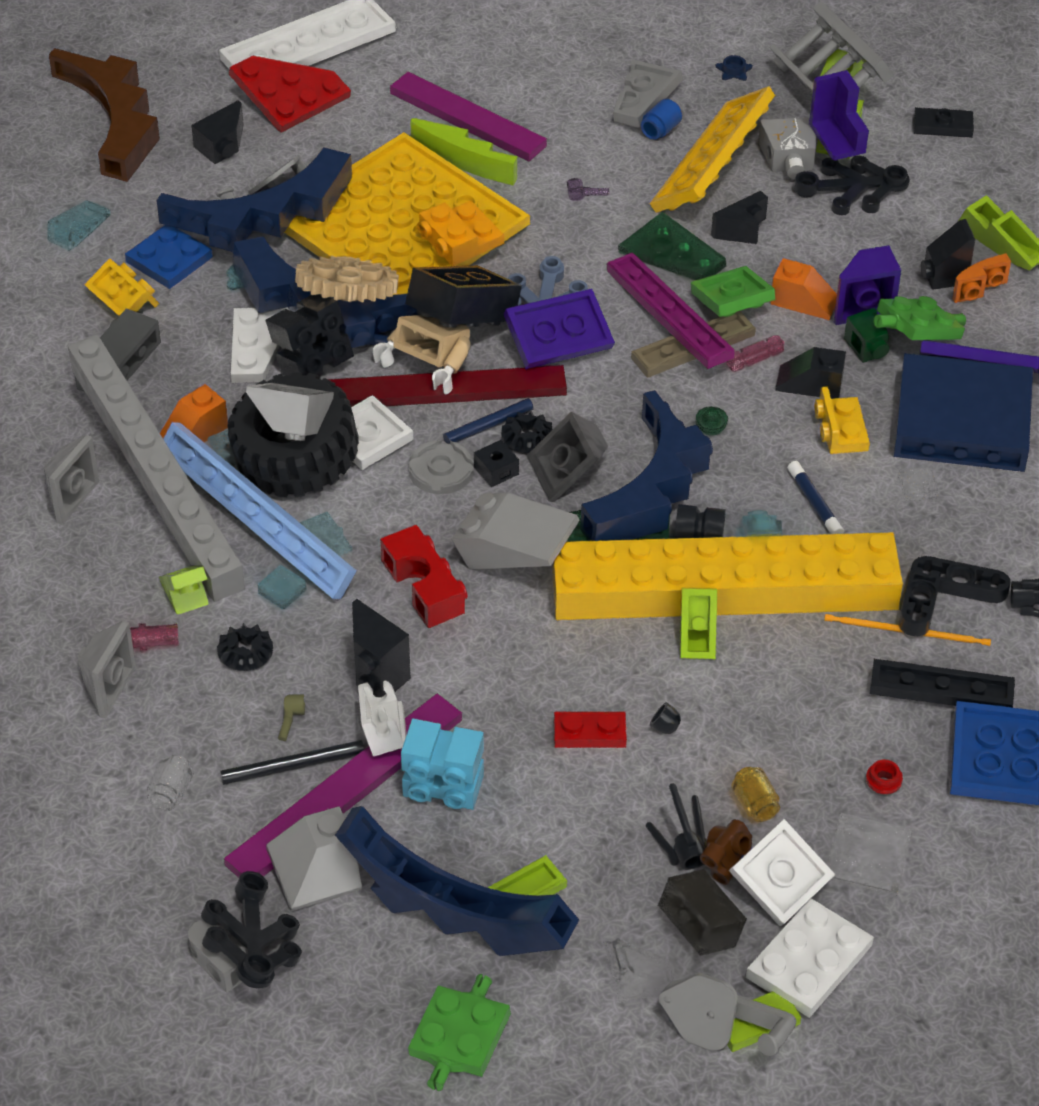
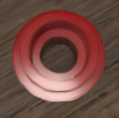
(885, 769)

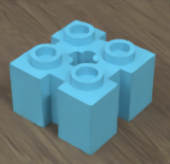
(442, 764)

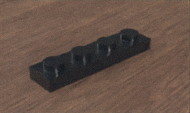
(940, 684)

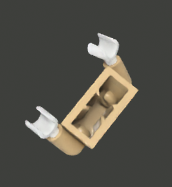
(430, 342)

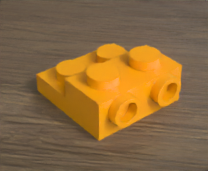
(459, 231)

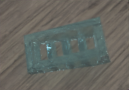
(74, 226)

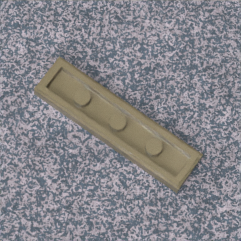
(671, 353)

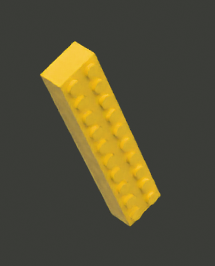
(749, 575)

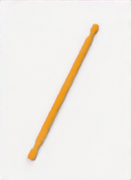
(892, 627)

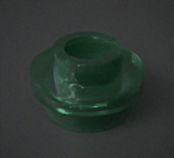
(711, 420)

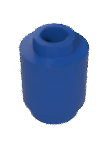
(661, 119)

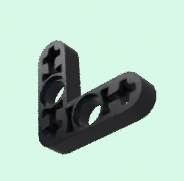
(934, 583)

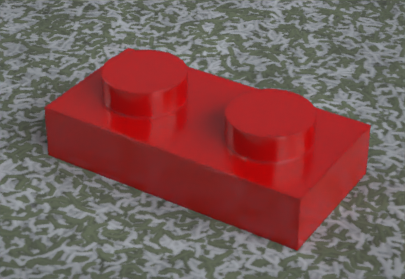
(590, 730)

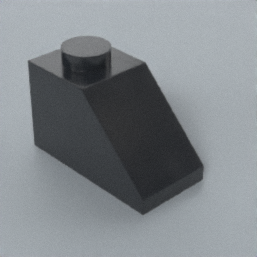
(219, 133)
(948, 256)
(812, 371)

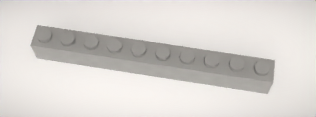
(156, 467)

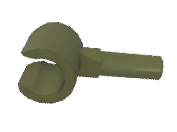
(293, 705)

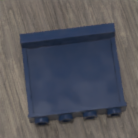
(964, 412)

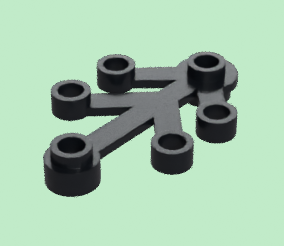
(890, 179)
(252, 967)

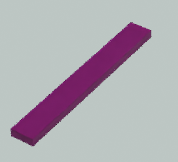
(340, 789)

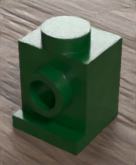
(865, 338)

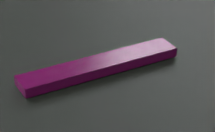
(468, 116)
(670, 311)

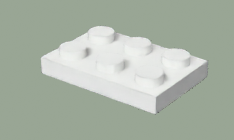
(810, 957)

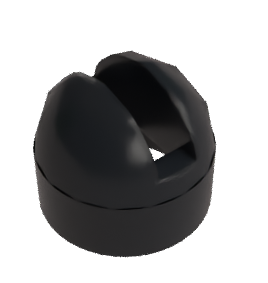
(666, 719)

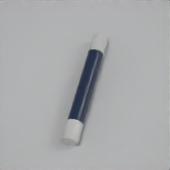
(815, 498)

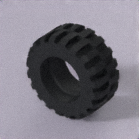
(294, 465)

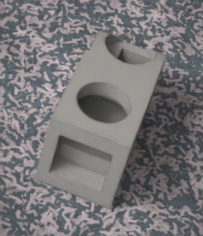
(215, 964)

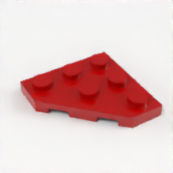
(287, 90)

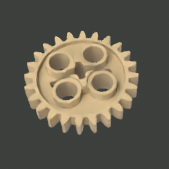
(346, 278)

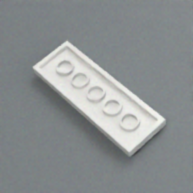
(316, 35)

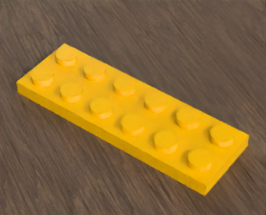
(712, 150)

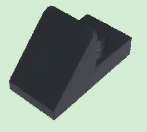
(740, 220)

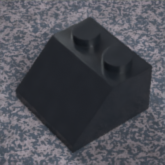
(379, 650)

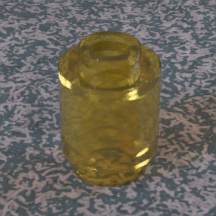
(756, 793)

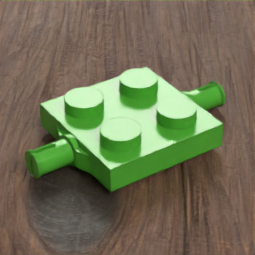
(919, 319)
(459, 1031)

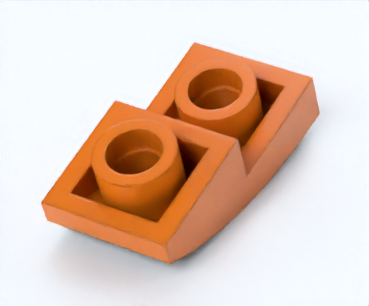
(989, 272)

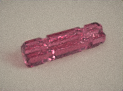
(756, 352)

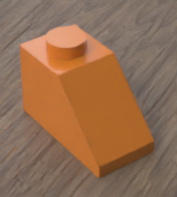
(803, 290)
(200, 412)

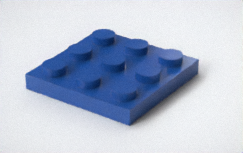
(995, 753)

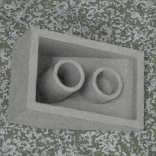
(512, 532)

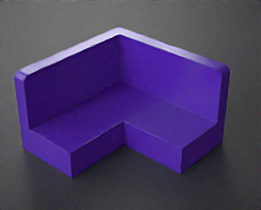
(836, 116)

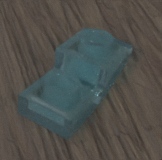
(760, 524)

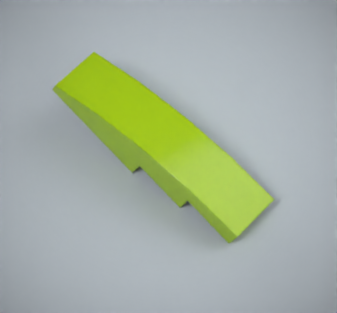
(464, 152)

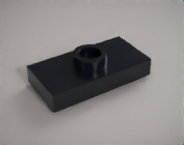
(943, 122)

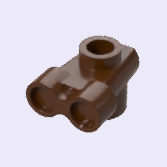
(725, 849)

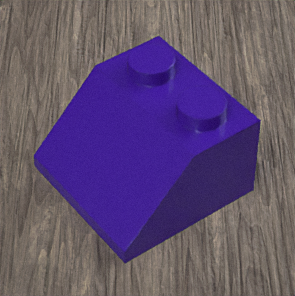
(866, 280)

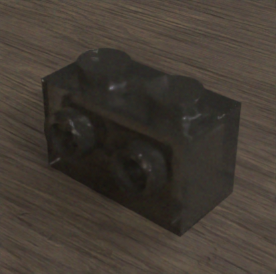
(702, 912)

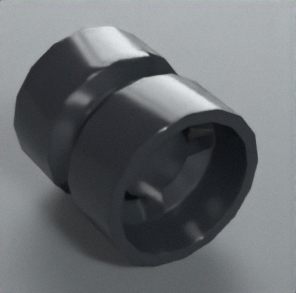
(697, 524)

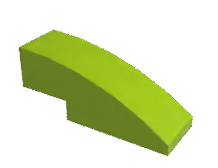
(1003, 232)

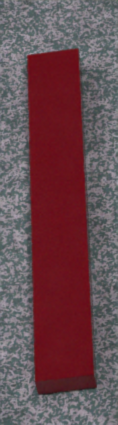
(467, 386)

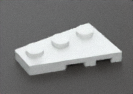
(251, 345)

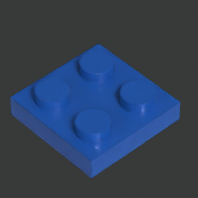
(168, 256)

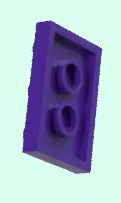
(559, 328)

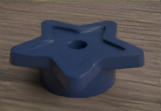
(734, 67)

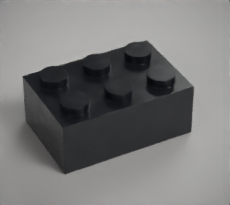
(461, 295)

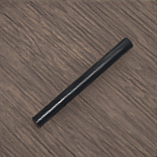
(291, 762)

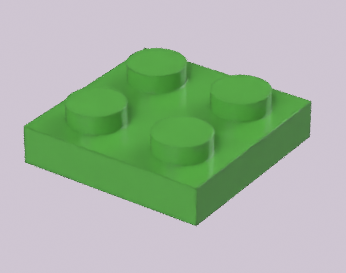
(733, 291)

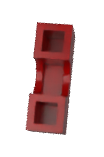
(413, 555)

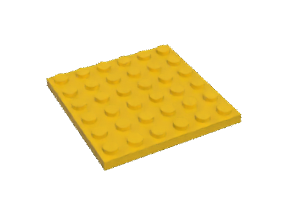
(382, 208)

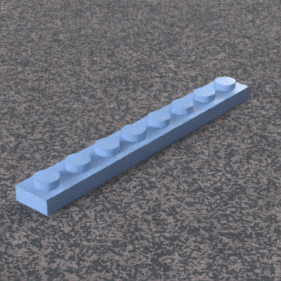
(259, 512)

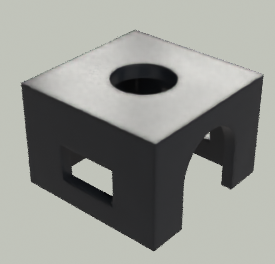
(492, 469)

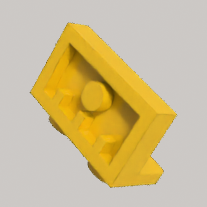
(119, 289)
(841, 423)

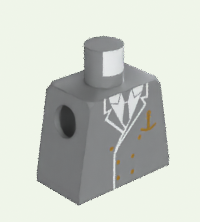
(788, 144)

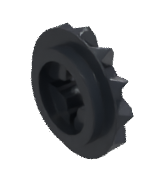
(527, 441)
(239, 657)

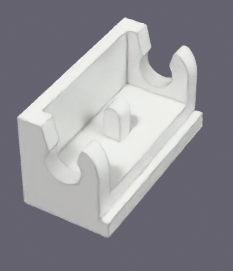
(382, 719)

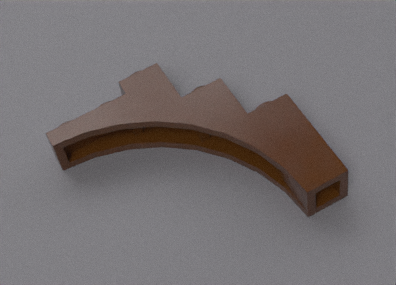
(115, 88)

